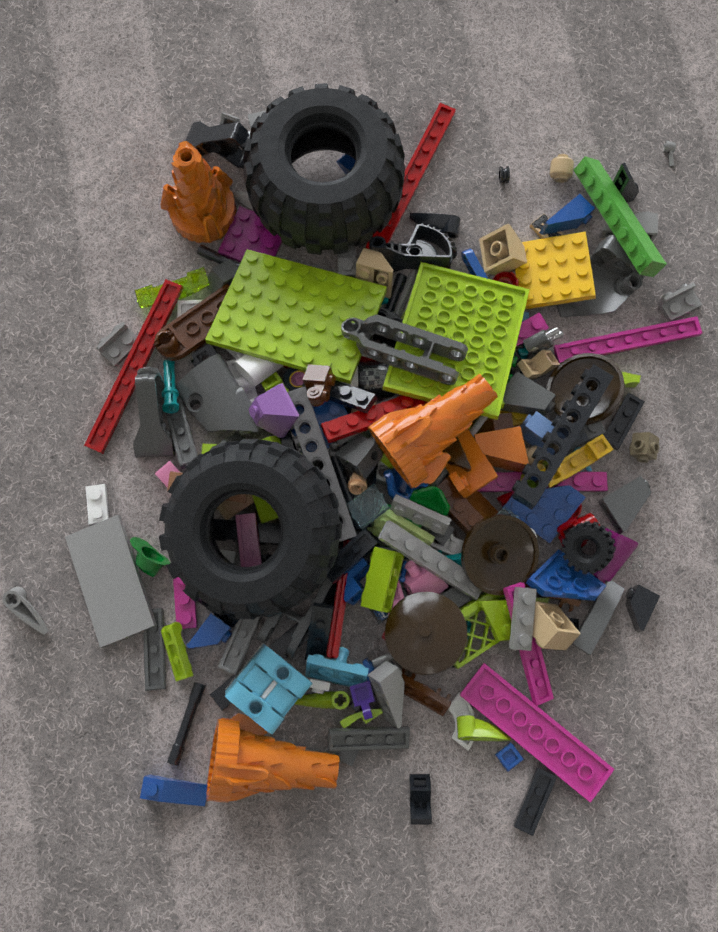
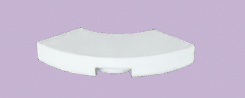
(458, 708)

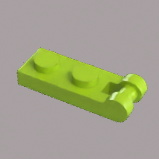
(176, 651)

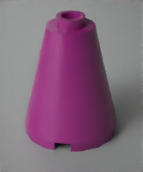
(624, 549)

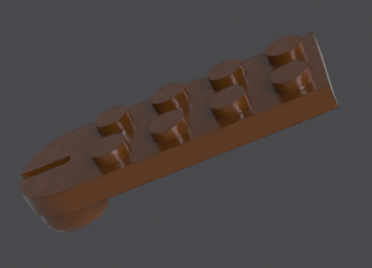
(189, 329)

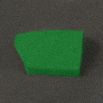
(431, 498)

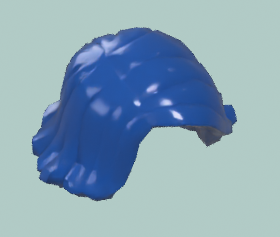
(398, 486)

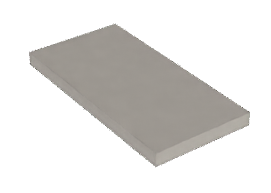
(110, 581)

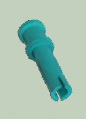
(170, 392)

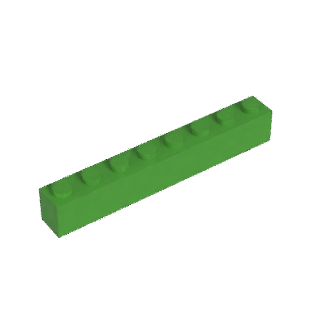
(619, 217)

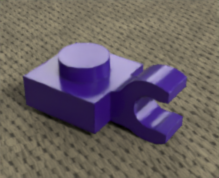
(362, 696)

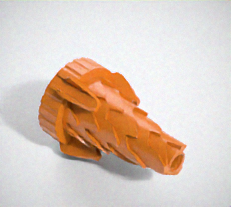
(201, 198)
(418, 435)
(252, 763)

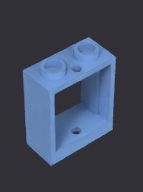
(535, 428)

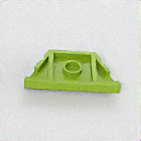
(499, 618)

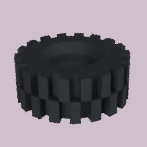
(581, 560)

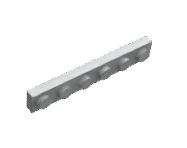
(428, 558)

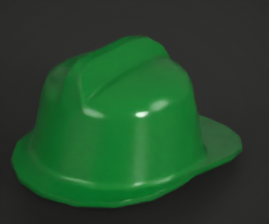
(147, 557)

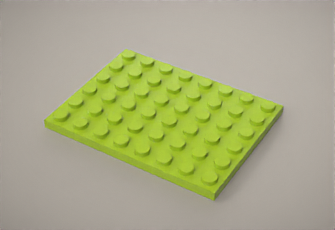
(470, 311)
(293, 314)

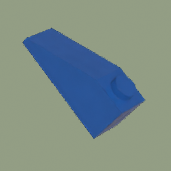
(570, 216)
(173, 791)

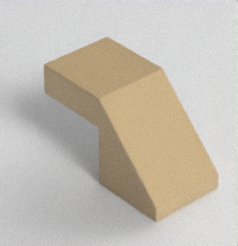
(539, 364)

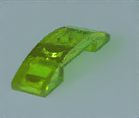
(192, 283)

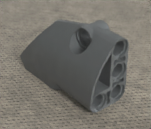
(611, 280)
(221, 398)

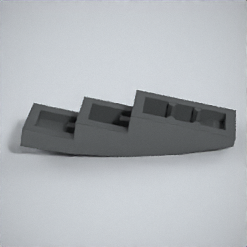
(598, 617)

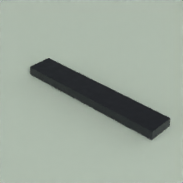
(278, 646)

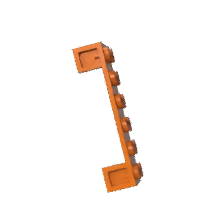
(481, 469)

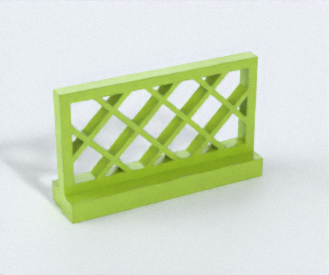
(471, 609)

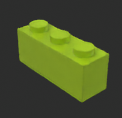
(382, 580)

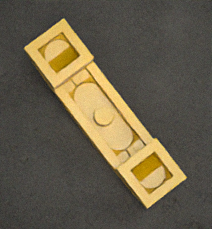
(581, 459)

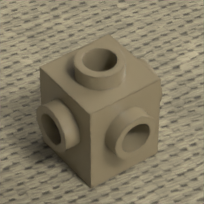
(644, 446)

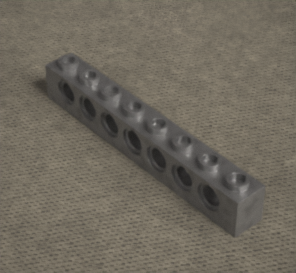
(321, 454)

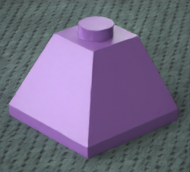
(274, 411)

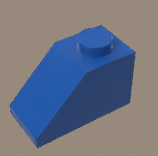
(211, 633)

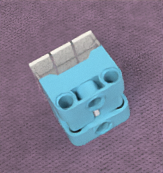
(267, 688)

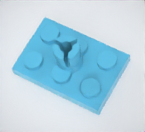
(336, 670)

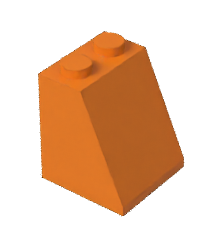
(504, 448)

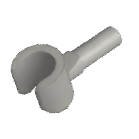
(670, 147)

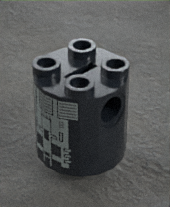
(372, 377)

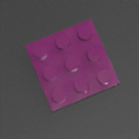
(250, 234)

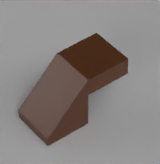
(504, 421)

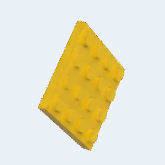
(557, 271)

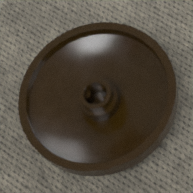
(568, 374)
(499, 553)
(426, 633)

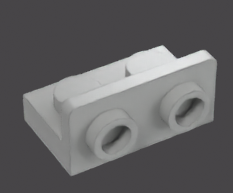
(680, 302)
(117, 344)

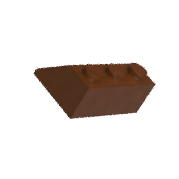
(466, 511)

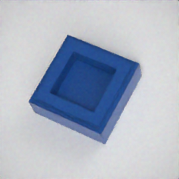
(509, 756)

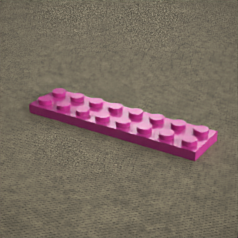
(537, 732)

